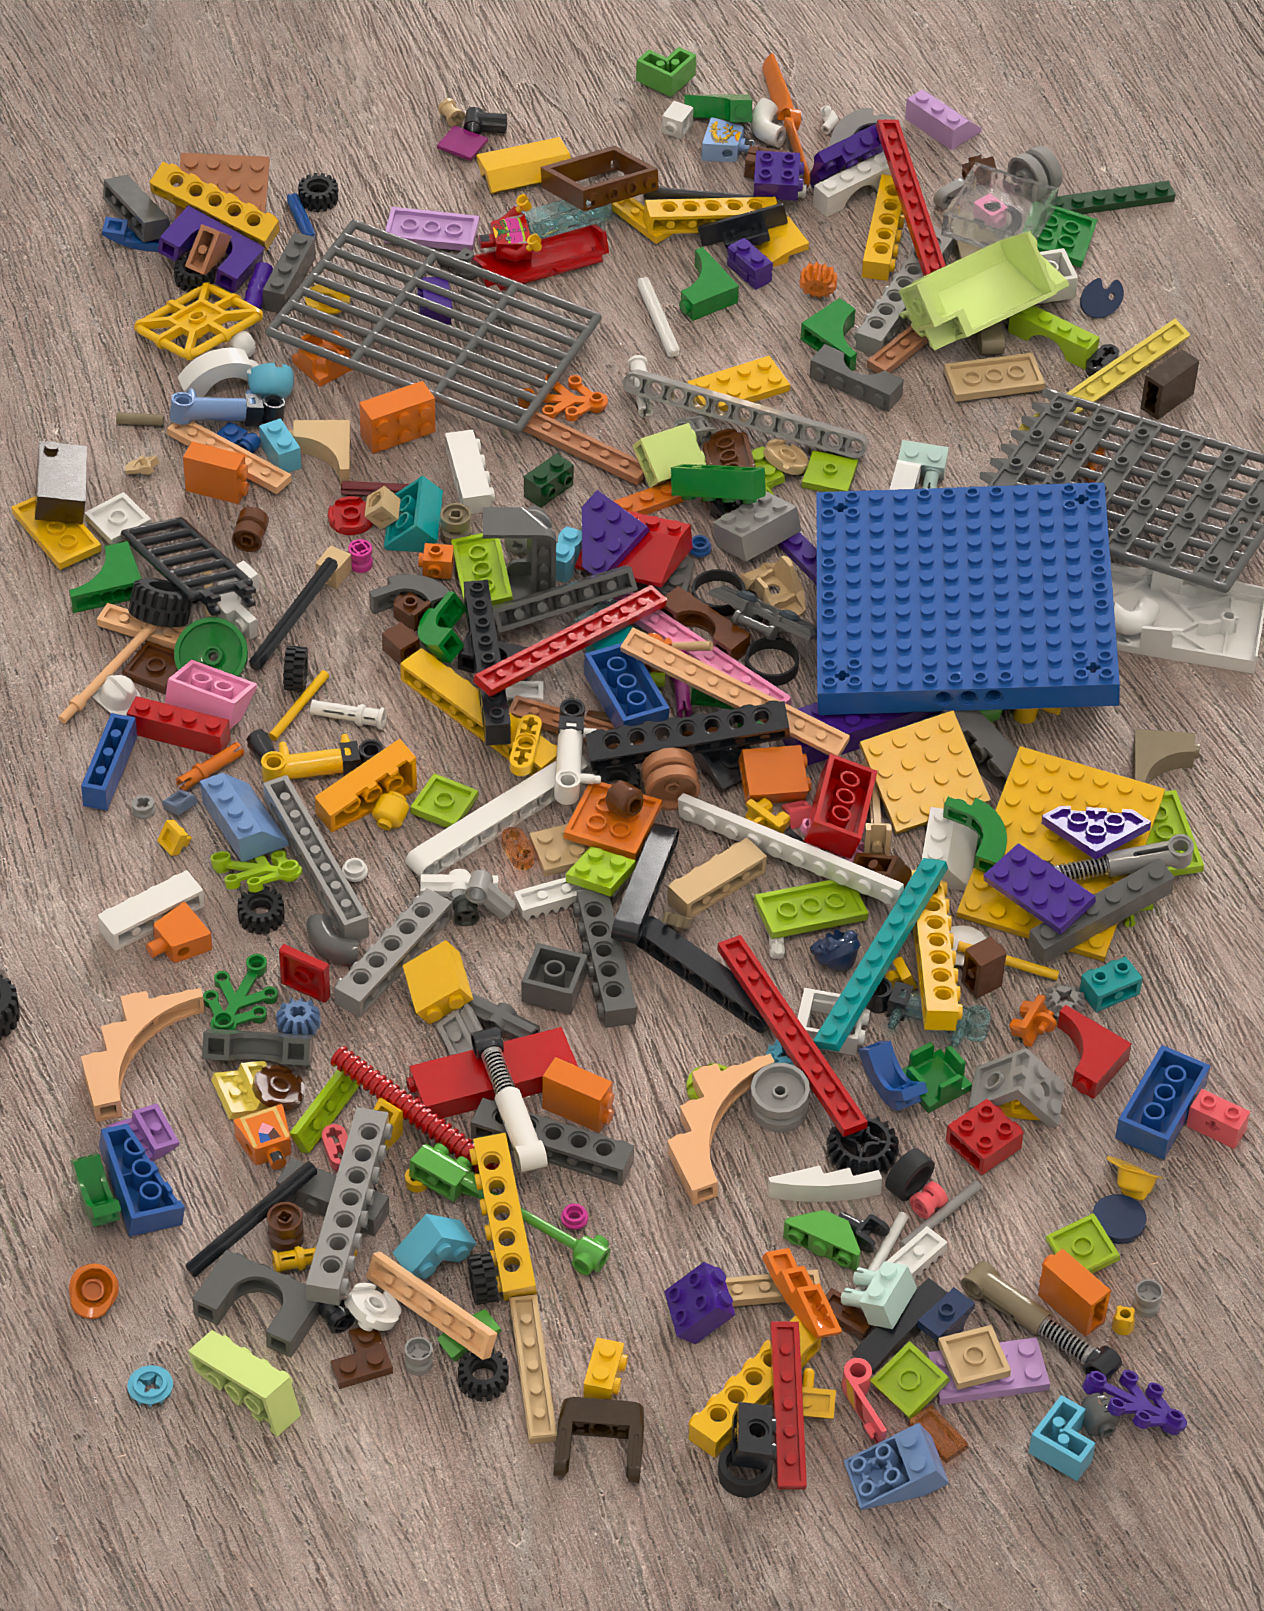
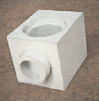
(677, 119)

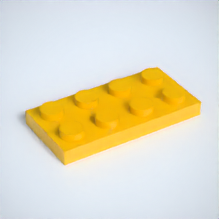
(747, 381)
(60, 541)

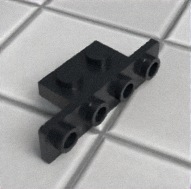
(748, 225)

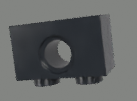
(748, 1450)

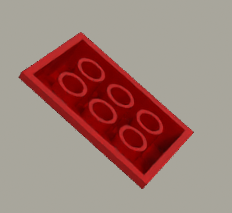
(658, 552)

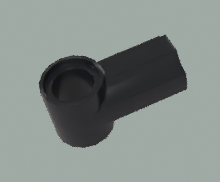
(477, 121)

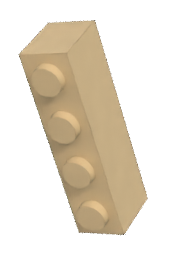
(716, 878)

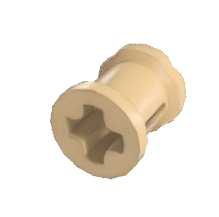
(453, 115)

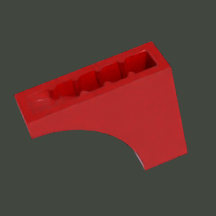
(1099, 1049)

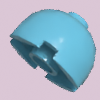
(268, 380)

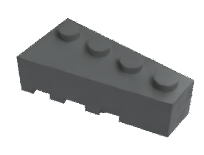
(988, 747)

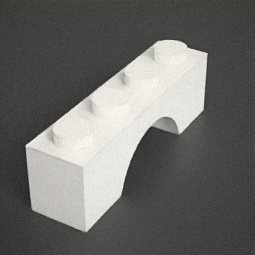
(833, 193)

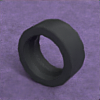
(909, 1174)
(741, 1487)

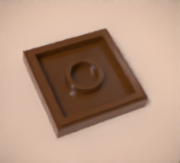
(152, 667)

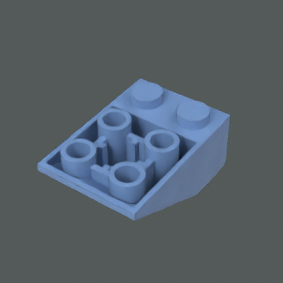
(896, 1469)

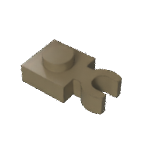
(677, 921)

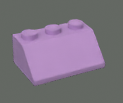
(939, 120)

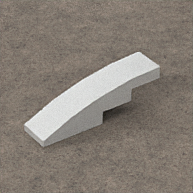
(815, 1186)

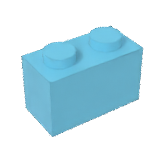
(280, 446)

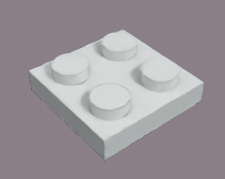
(116, 516)

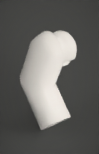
(830, 119)

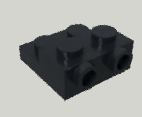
(722, 766)

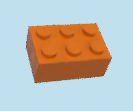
(397, 417)

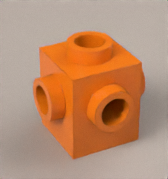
(437, 560)

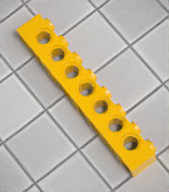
(936, 962)

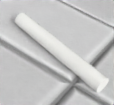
(889, 1241)

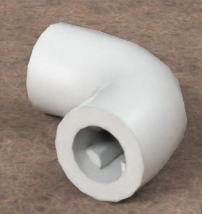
(762, 124)
(1132, 621)

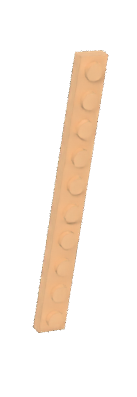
(729, 690)

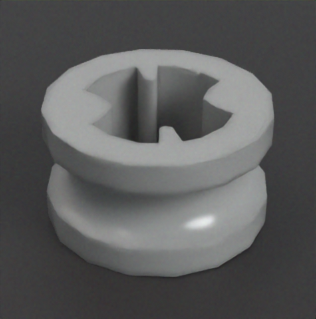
(143, 813)

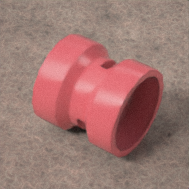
(928, 1200)

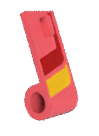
(855, 1386)

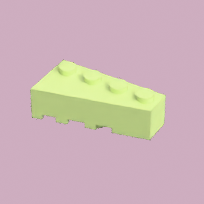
(247, 1380)

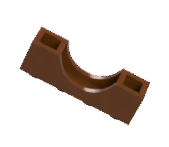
(694, 613)

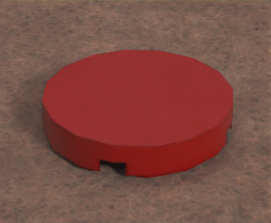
(348, 516)

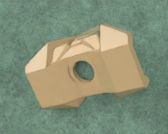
(781, 575)

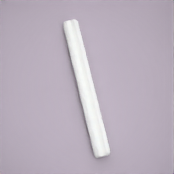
(658, 317)

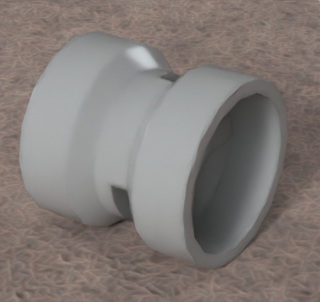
(1147, 1298)
(418, 1356)

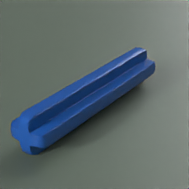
(300, 215)

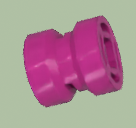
(360, 555)

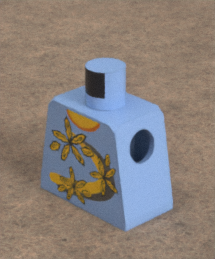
(724, 141)

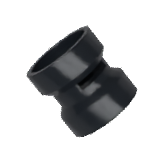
(338, 1317)

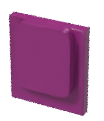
(462, 143)

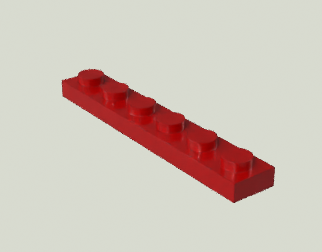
(788, 1405)

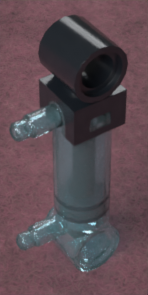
(904, 1003)

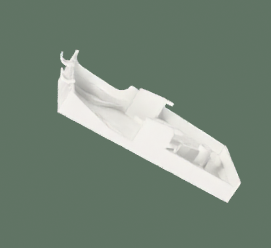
(1193, 620)

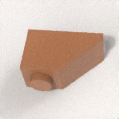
(207, 249)

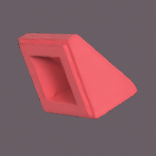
(797, 811)

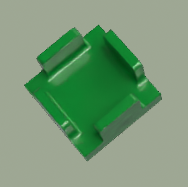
(940, 1072)

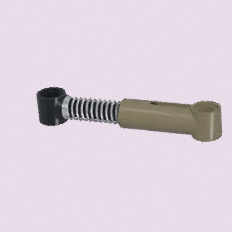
(985, 1284)

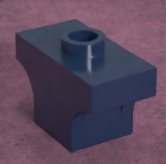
(947, 1315)

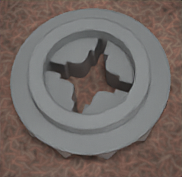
(1053, 996)

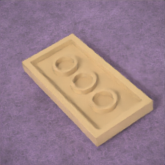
(994, 377)
(554, 851)

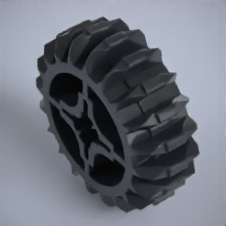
(877, 1154)

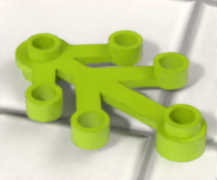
(283, 869)

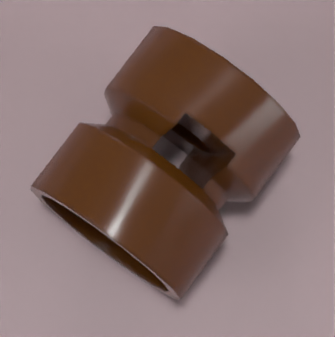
(250, 529)
(285, 1226)

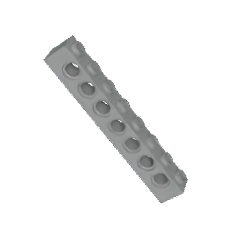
(884, 320)
(316, 859)
(335, 1243)

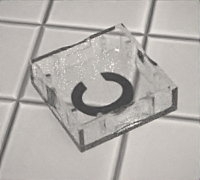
(997, 207)

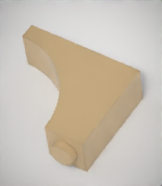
(327, 441)

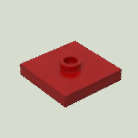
(304, 973)

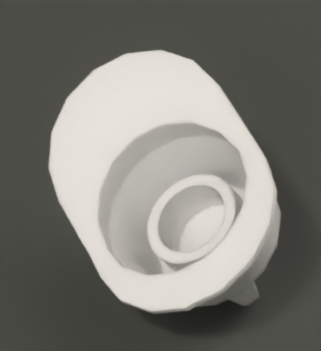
(116, 694)

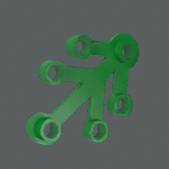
(228, 1019)

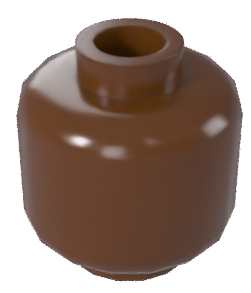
(624, 799)

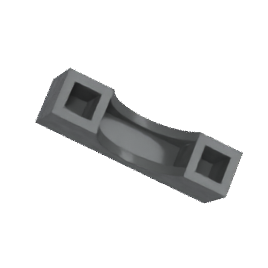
(877, 389)
(276, 1047)

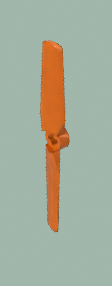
(781, 97)

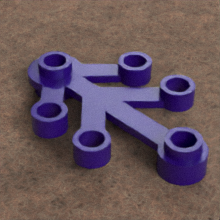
(1169, 1419)

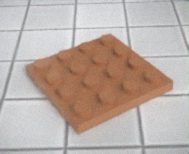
(235, 174)

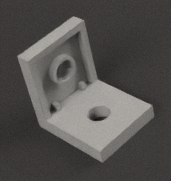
(1020, 1078)

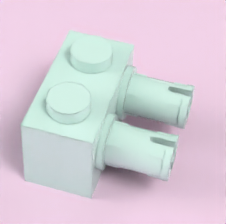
(931, 457)
(886, 1294)

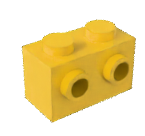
(604, 1370)

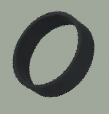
(718, 575)
(779, 644)

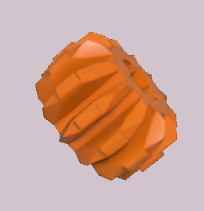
(818, 280)

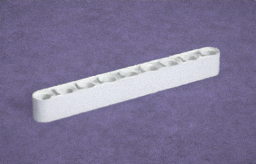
(487, 822)

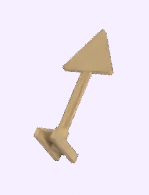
(877, 834)

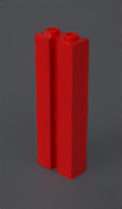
(461, 1080)

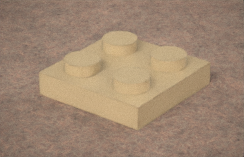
(974, 1357)

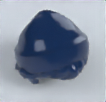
(837, 950)

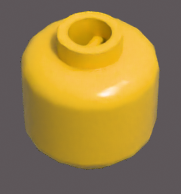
(390, 810)

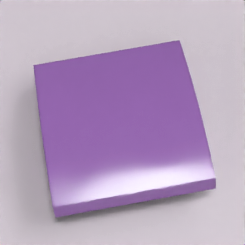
(152, 1131)

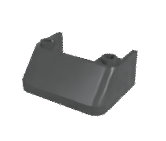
(539, 568)

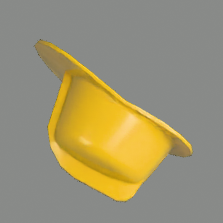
(1132, 1179)

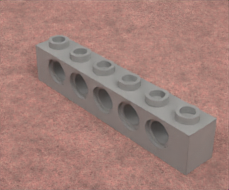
(397, 946)

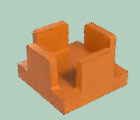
(318, 368)

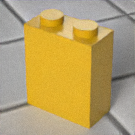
(437, 982)

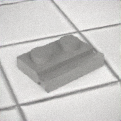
(457, 1029)

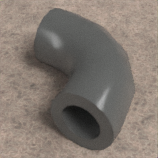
(328, 943)

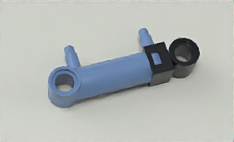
(250, 409)

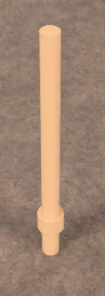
(78, 702)

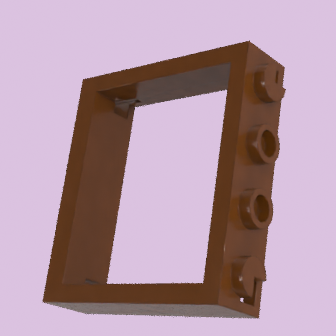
(562, 178)

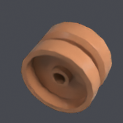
(668, 775)

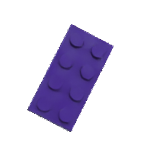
(1039, 888)

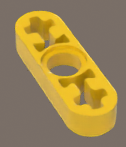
(527, 753)

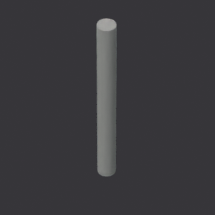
(945, 1211)

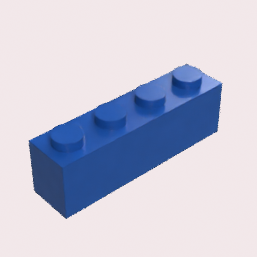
(109, 761)

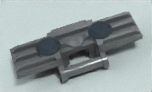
(752, 610)

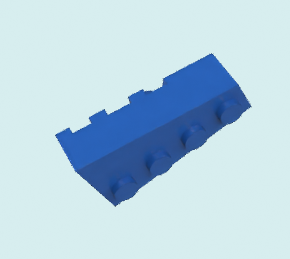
(141, 1191)

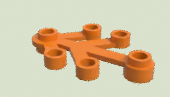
(589, 401)

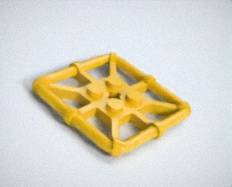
(198, 320)

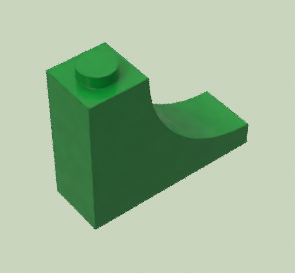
(721, 106)
(711, 290)
(829, 328)
(111, 584)

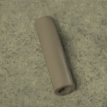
(140, 419)

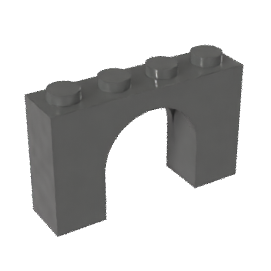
(239, 1276)

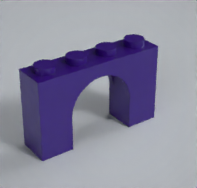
(241, 251)

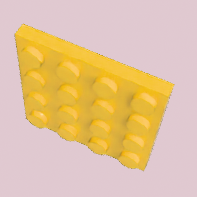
(922, 768)

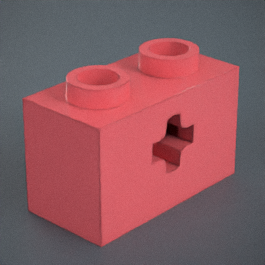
(1218, 1118)

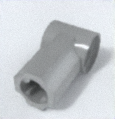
(483, 891)

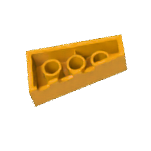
(359, 790)

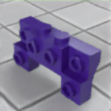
(845, 154)

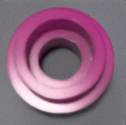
(574, 1211)

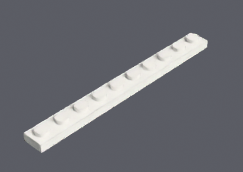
(790, 849)

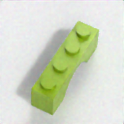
(1074, 341)

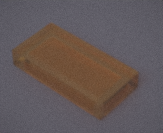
(945, 1437)

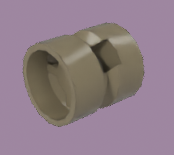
(454, 522)

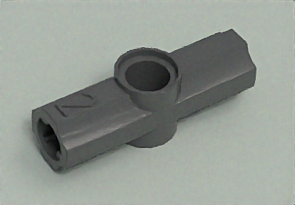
(503, 1017)

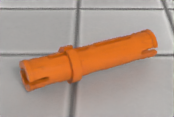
(210, 766)

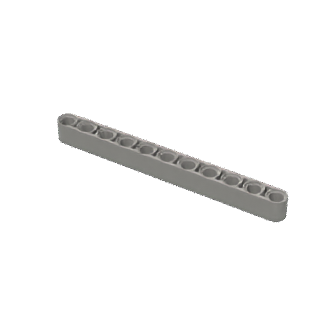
(756, 410)

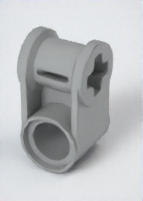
(701, 429)

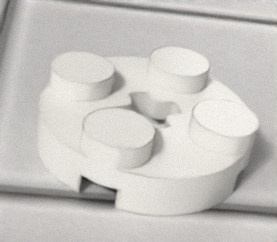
(373, 1308)

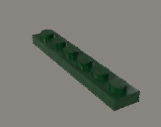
(1118, 198)

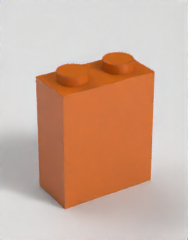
(215, 472)
(774, 774)
(577, 1095)
(1073, 1292)

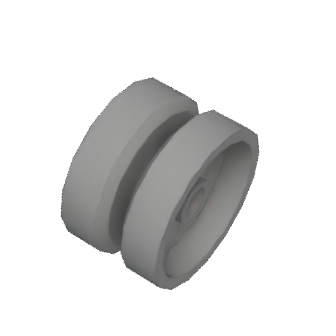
(1038, 165)
(779, 1097)

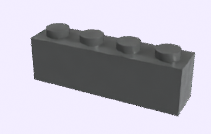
(135, 206)
(289, 272)
(317, 1192)

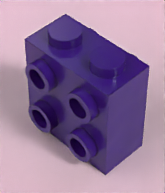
(778, 175)
(699, 1303)

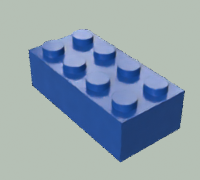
(624, 687)
(1162, 1102)

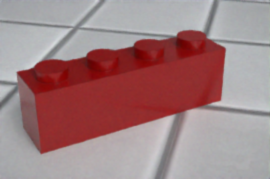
(180, 726)

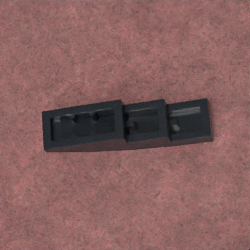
(885, 1341)

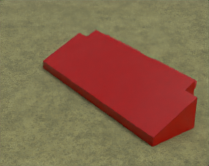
(558, 255)

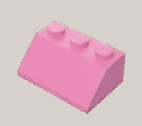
(210, 691)

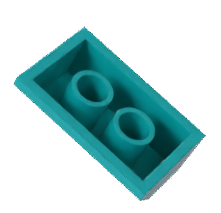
(417, 517)

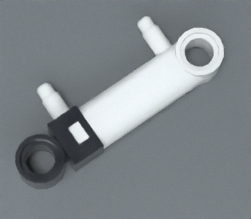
(569, 753)

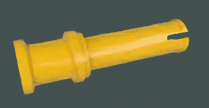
(293, 1259)

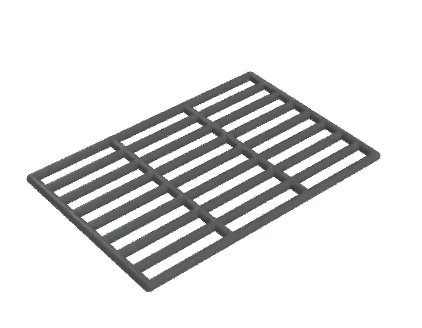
(463, 354)

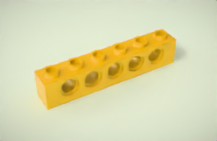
(168, 175)
(685, 215)
(883, 232)
(495, 1150)
(715, 1436)

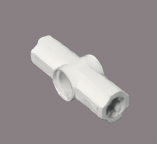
(449, 885)

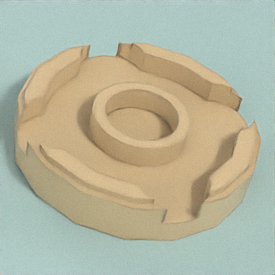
(786, 458)

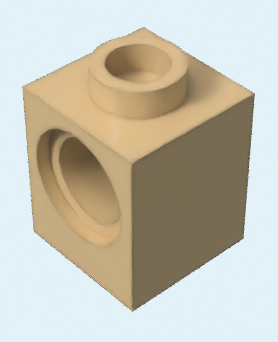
(382, 507)

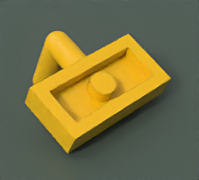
(816, 1401)

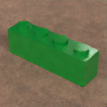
(718, 482)

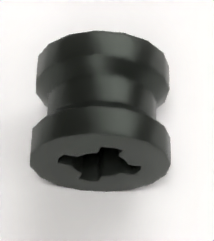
(465, 911)

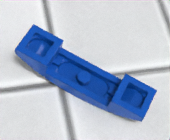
(119, 232)

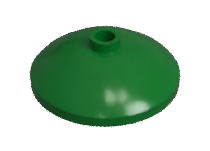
(212, 637)

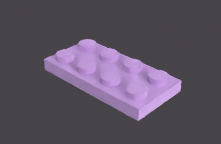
(434, 228)
(1026, 1375)

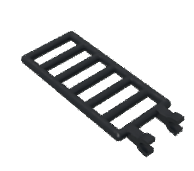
(208, 596)

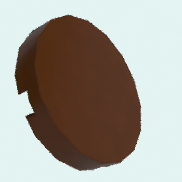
(278, 1086)

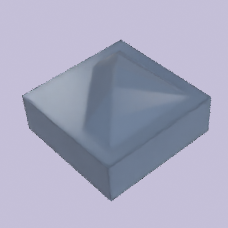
(179, 802)

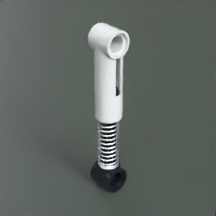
(528, 1150)

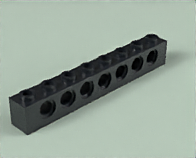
(486, 654)
(699, 742)

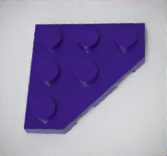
(607, 534)
(1095, 829)

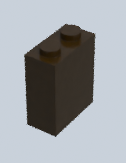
(1169, 384)

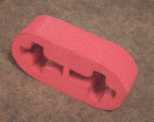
(331, 1148)

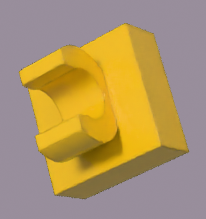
(173, 838)
(901, 973)

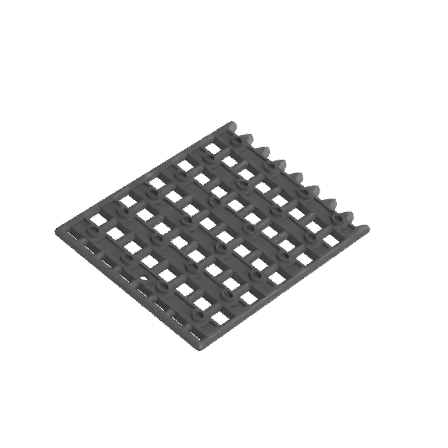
(1154, 494)

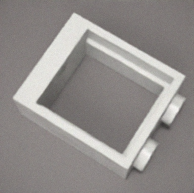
(823, 1002)

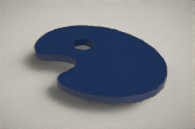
(1096, 301)

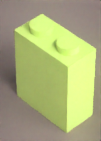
(667, 449)

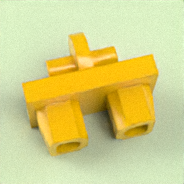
(761, 813)

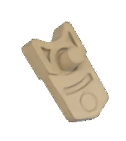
(142, 465)

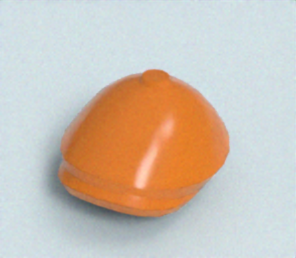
(93, 1290)

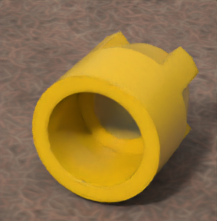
(1123, 1320)

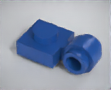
(240, 437)

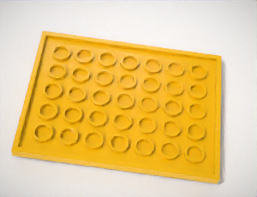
(1033, 789)

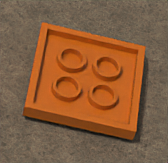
(603, 829)

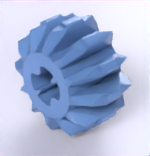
(298, 1018)

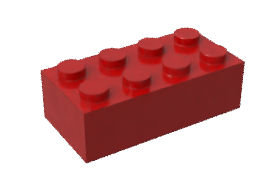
(840, 806)

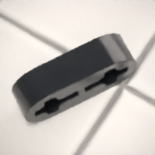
(1098, 358)

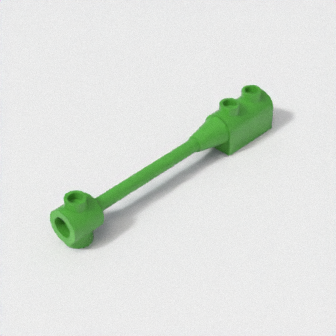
(454, 1177)

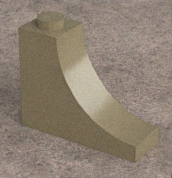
(1160, 752)

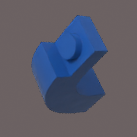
(888, 1077)

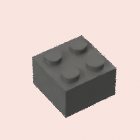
(554, 978)

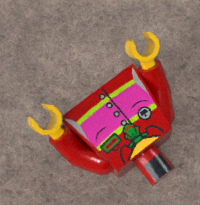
(511, 235)

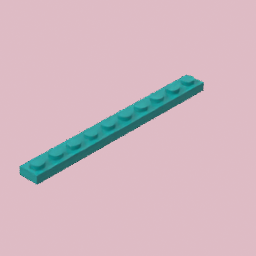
(880, 955)

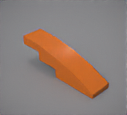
(801, 1295)

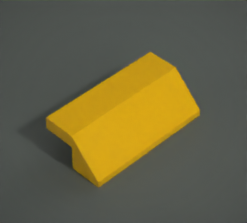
(520, 164)

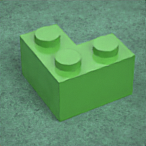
(664, 73)

